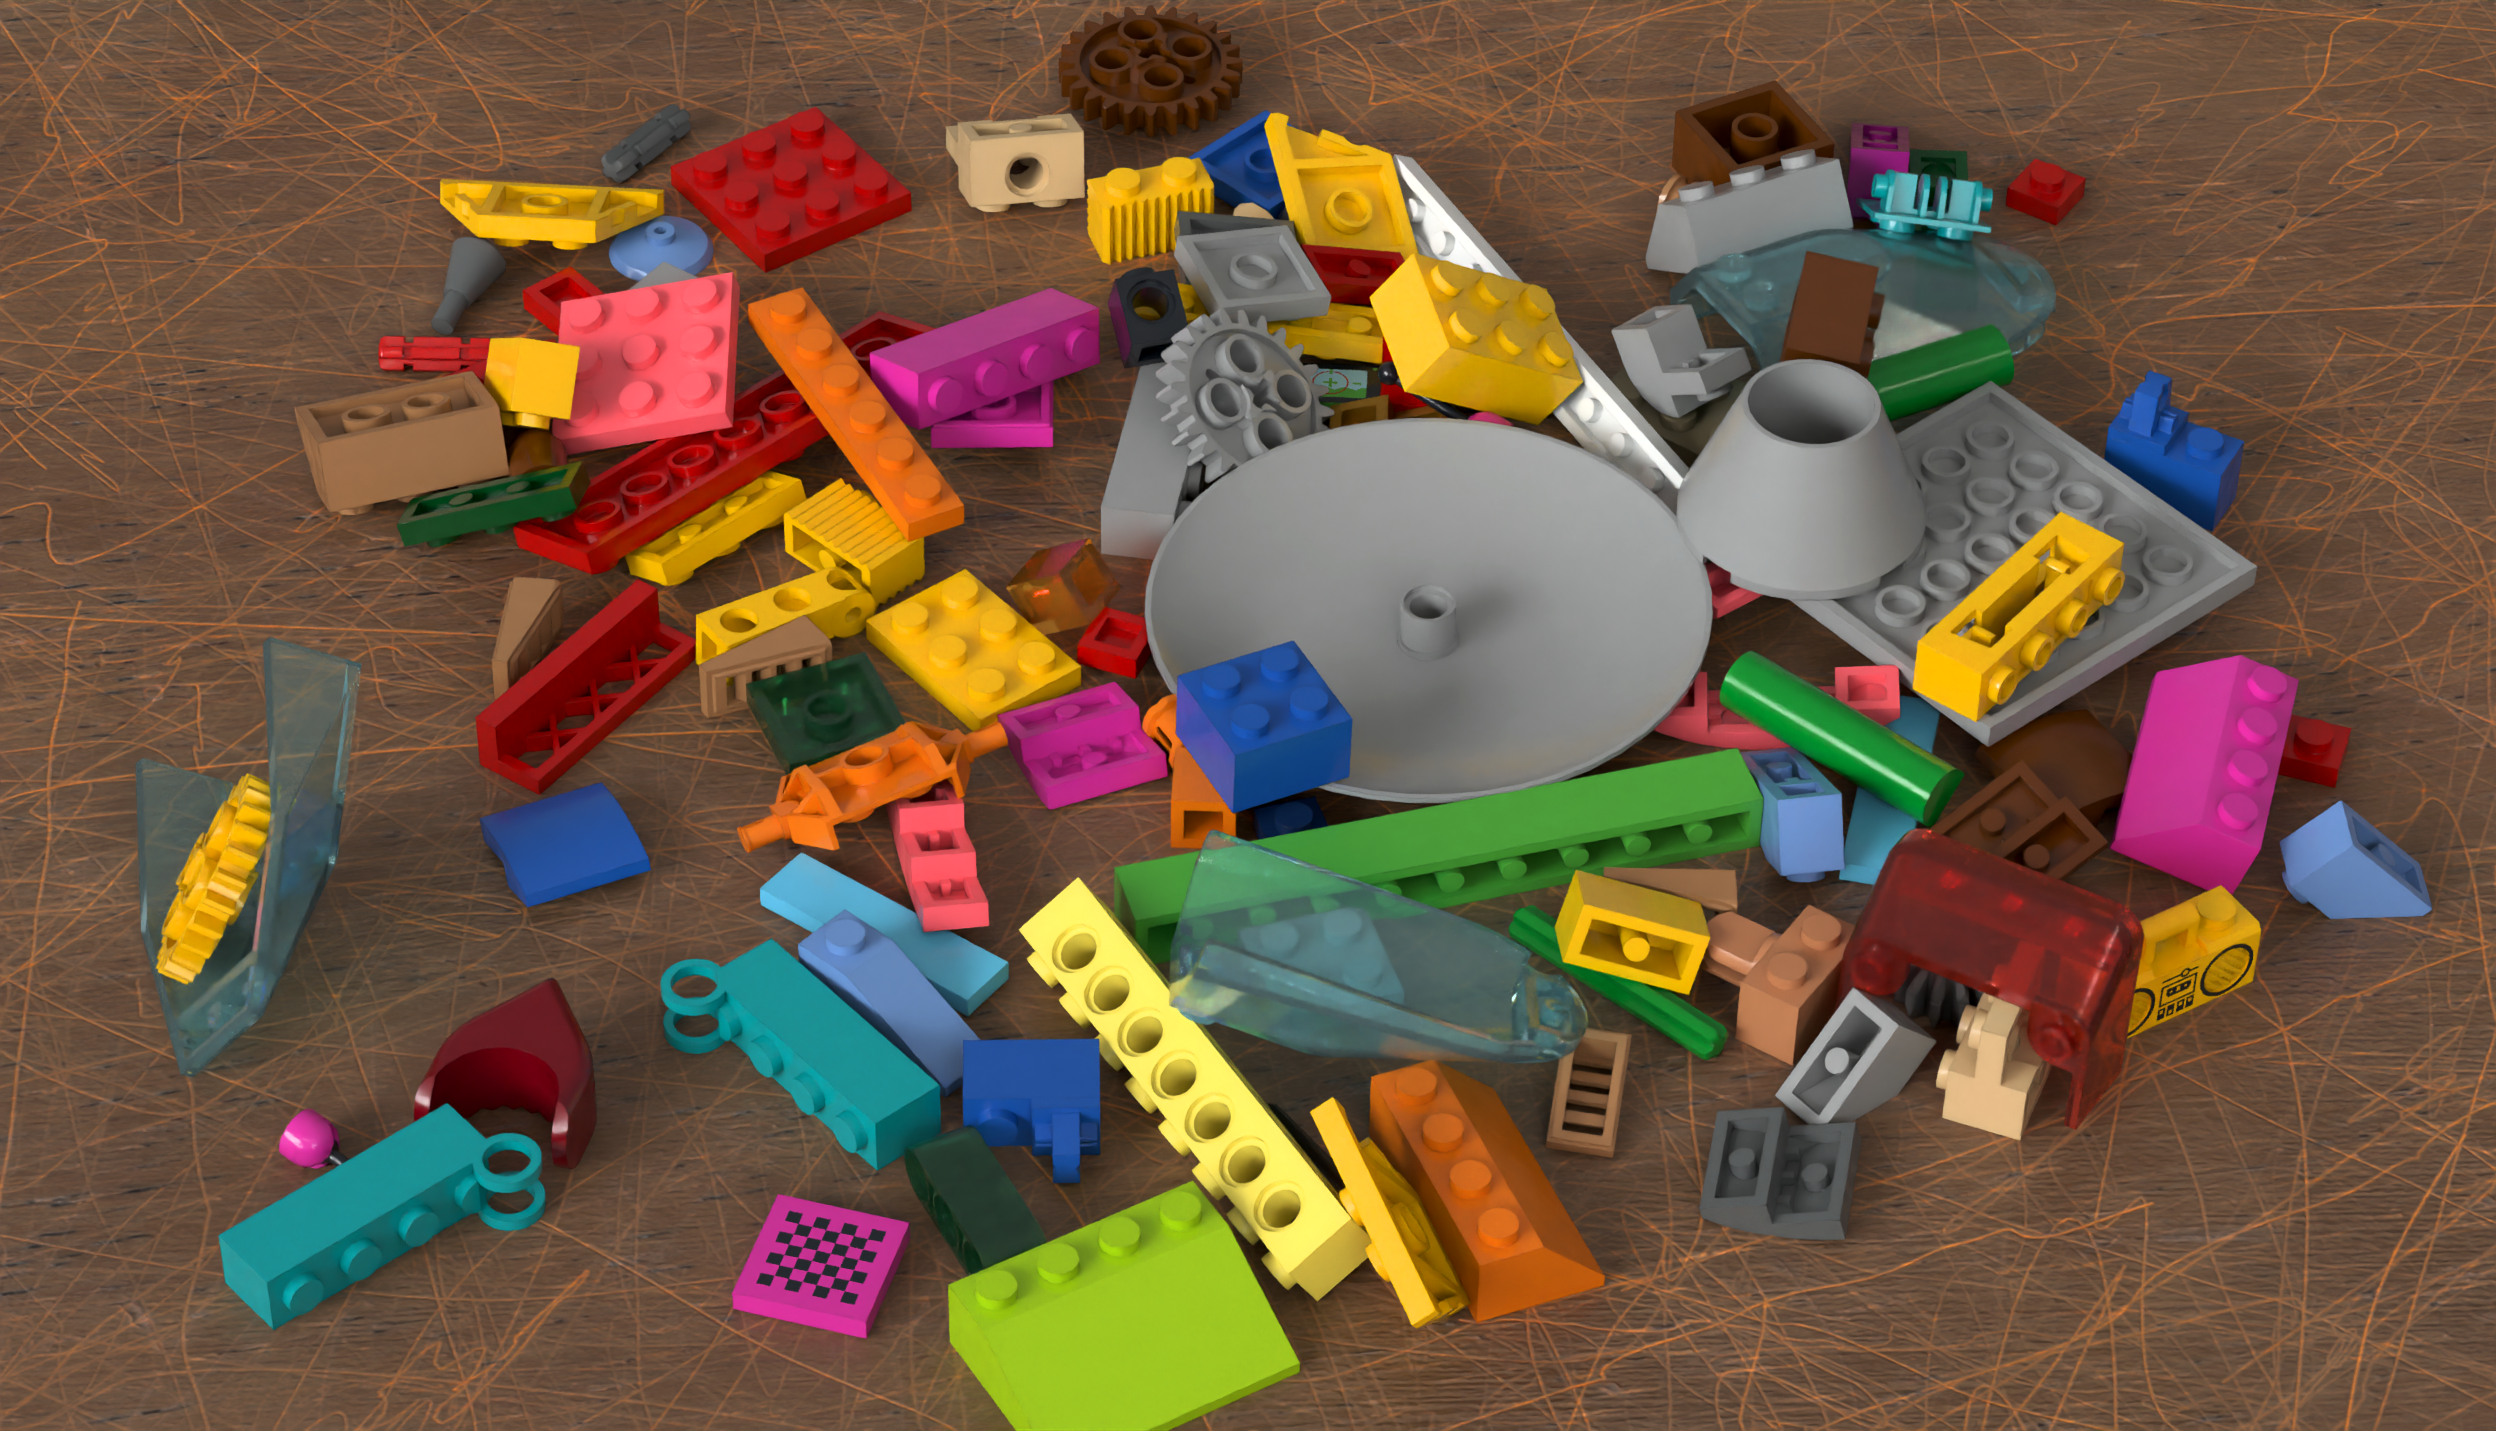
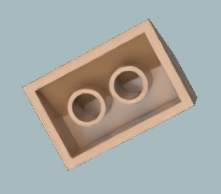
(403, 442)

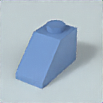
(2352, 869)

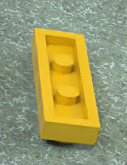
(717, 529)

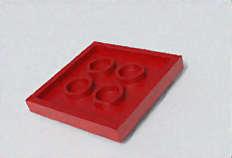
(790, 189)

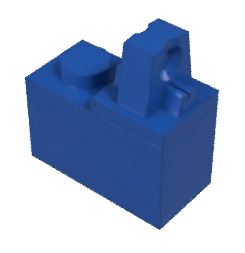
(2172, 458)
(1036, 1097)

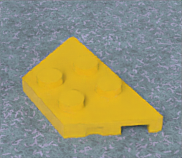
(1339, 190)
(548, 212)
(1401, 1233)

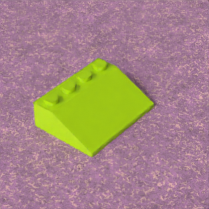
(1122, 1323)

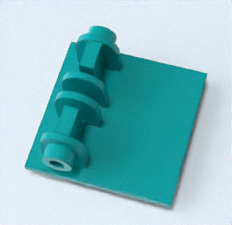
(1899, 214)

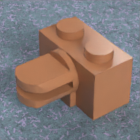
(1783, 978)

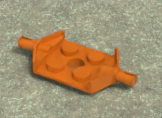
(867, 777)

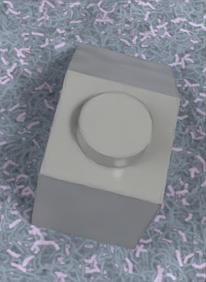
(1855, 1061)

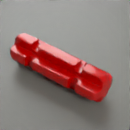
(431, 353)

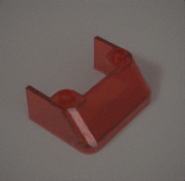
(2013, 938)

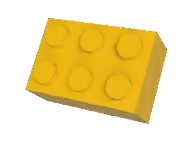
(1475, 339)

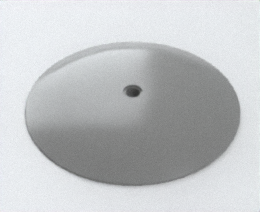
(1457, 588)

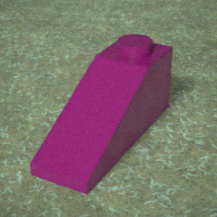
(1872, 152)

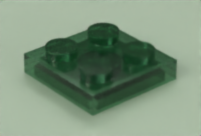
(822, 710)

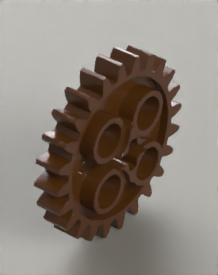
(1150, 71)

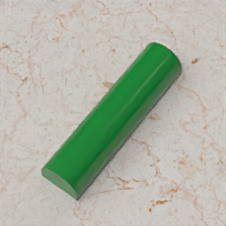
(1941, 371)
(1839, 737)

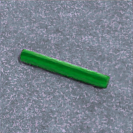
(1646, 1002)

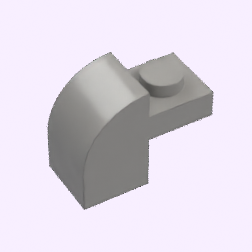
(1671, 360)

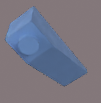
(1799, 815)
(889, 994)

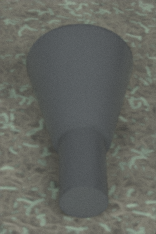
(470, 272)

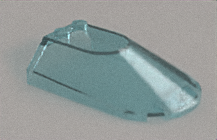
(1928, 282)
(1356, 968)

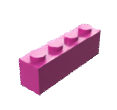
(987, 357)

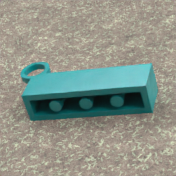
(812, 1048)
(373, 1213)

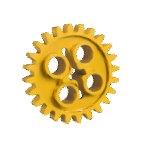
(215, 880)

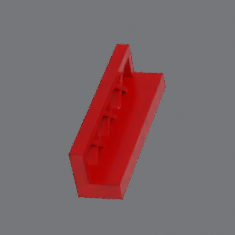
(568, 684)

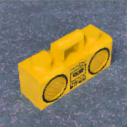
(2193, 957)

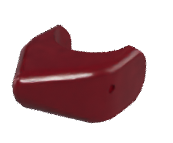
(518, 1057)

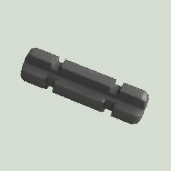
(645, 143)

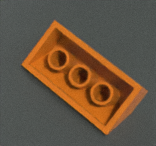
(1479, 1189)

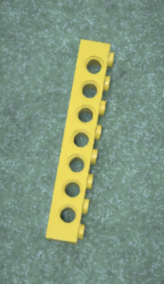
(1198, 1091)

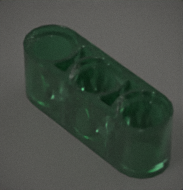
(971, 1199)

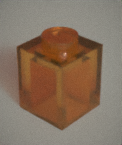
(1063, 587)

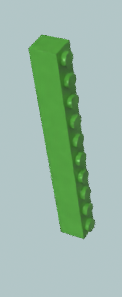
(1496, 841)

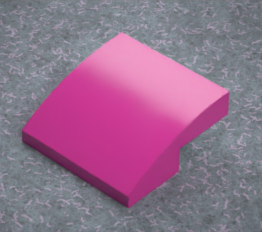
(1082, 745)

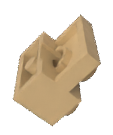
(1046, 144)
(1994, 1072)

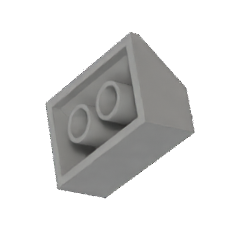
(1748, 211)

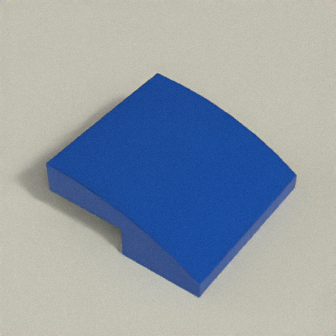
(565, 844)

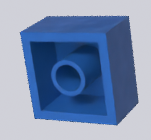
(1263, 726)

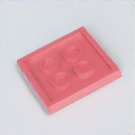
(651, 363)

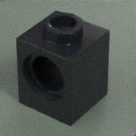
(1142, 339)

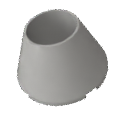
(1803, 487)

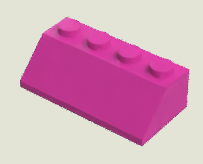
(2205, 770)

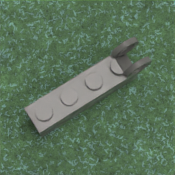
(1148, 476)

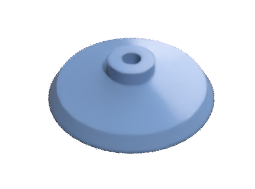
(658, 241)

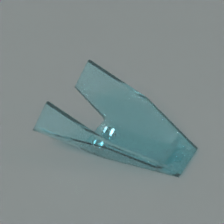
(309, 748)

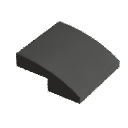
(1780, 1175)

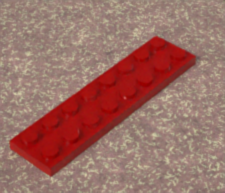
(692, 471)

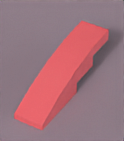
(938, 859)

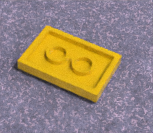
(972, 651)

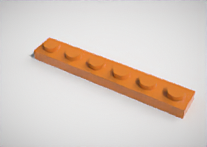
(856, 414)

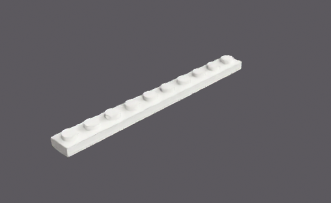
(1596, 409)

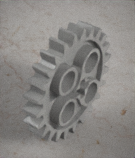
(1237, 391)

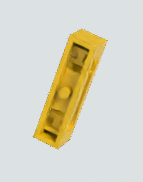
(2077, 579)

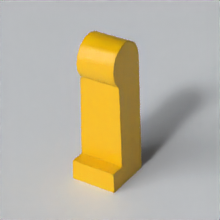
(826, 597)

